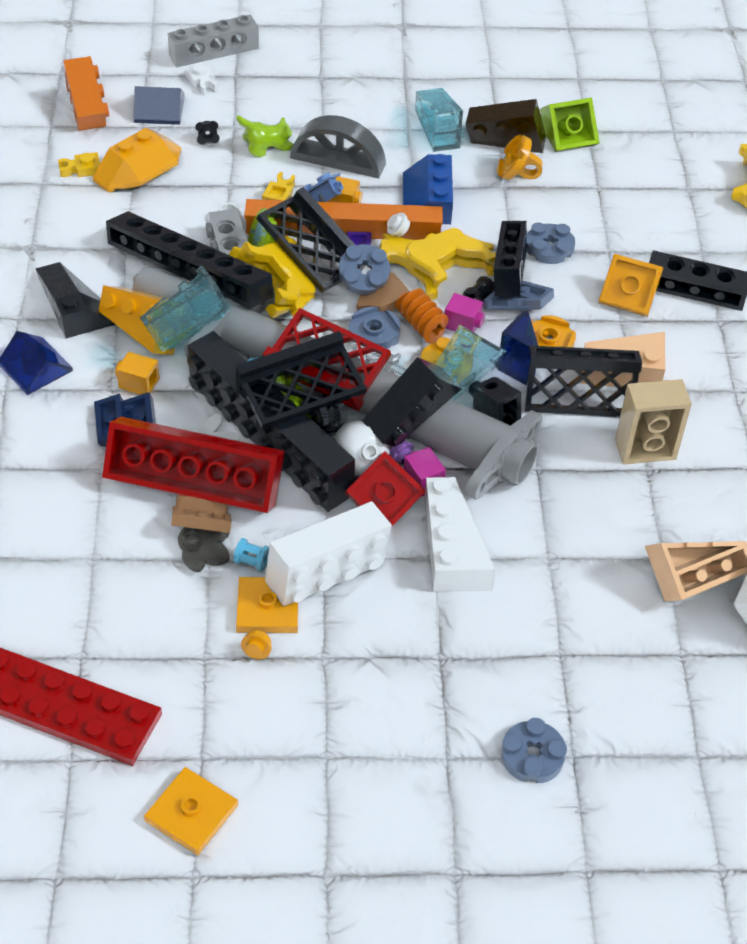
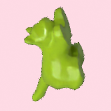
(262, 136)

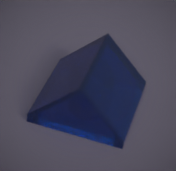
(516, 342)
(32, 362)

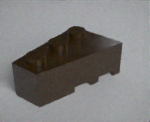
(501, 122)

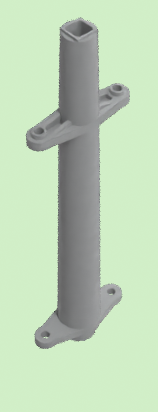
(455, 430)

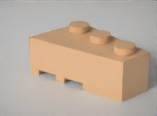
(651, 351)
(695, 567)

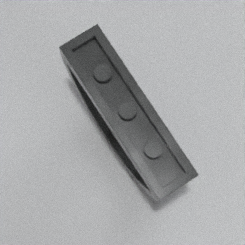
(351, 159)

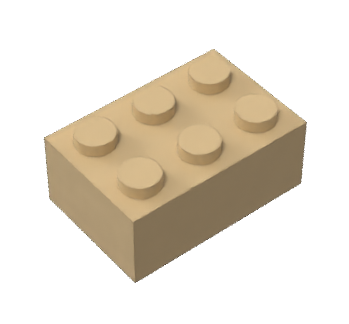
(652, 421)

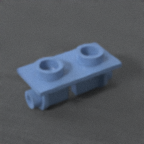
(326, 186)

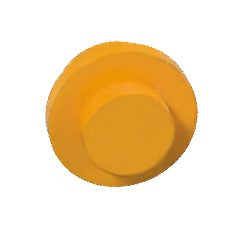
(256, 644)

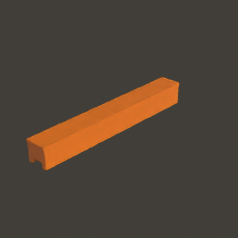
(362, 217)

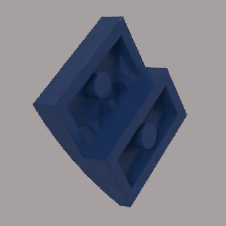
(113, 407)

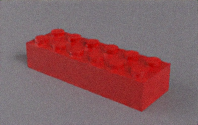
(193, 464)

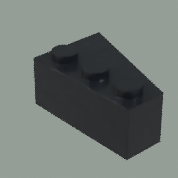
(410, 402)

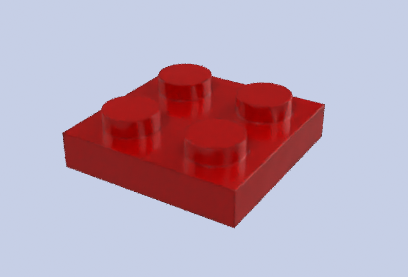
(387, 487)

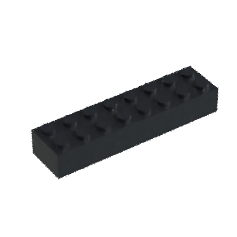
(310, 454)

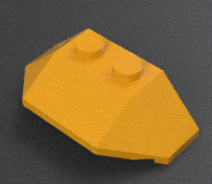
(136, 160)

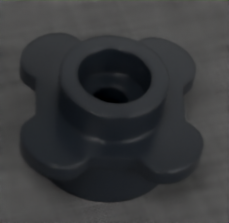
(204, 126)

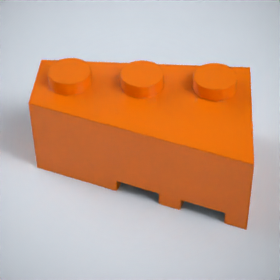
(85, 93)

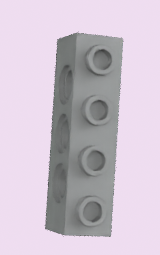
(213, 40)
(225, 230)

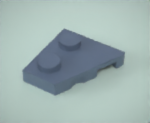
(532, 297)

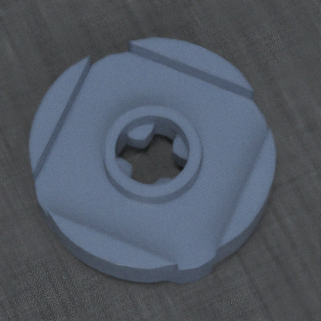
(559, 235)
(366, 255)
(386, 323)
(533, 734)

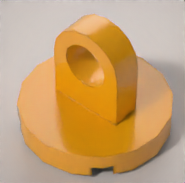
(517, 157)

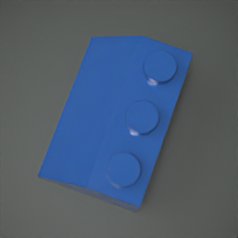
(430, 184)

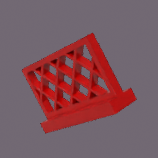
(324, 325)

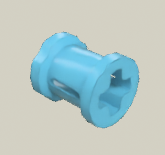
(241, 554)

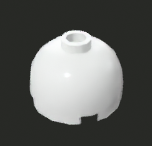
(361, 444)

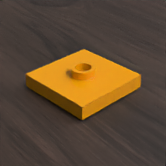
(630, 285)
(261, 610)
(191, 811)

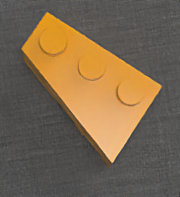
(125, 308)

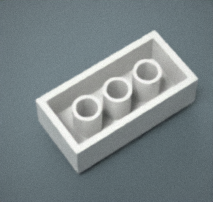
(327, 553)

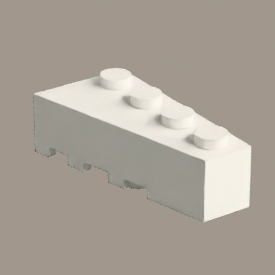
(455, 545)

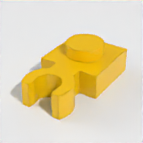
(83, 165)
(281, 190)

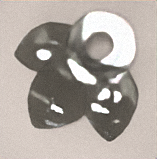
(206, 549)

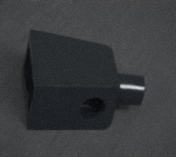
(496, 399)

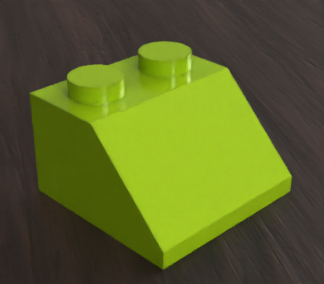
(570, 124)

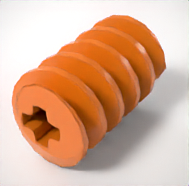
(422, 314)

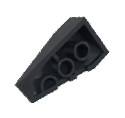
(71, 301)

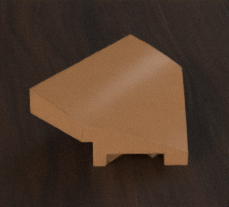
(385, 296)
(200, 514)

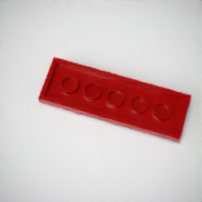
(75, 708)

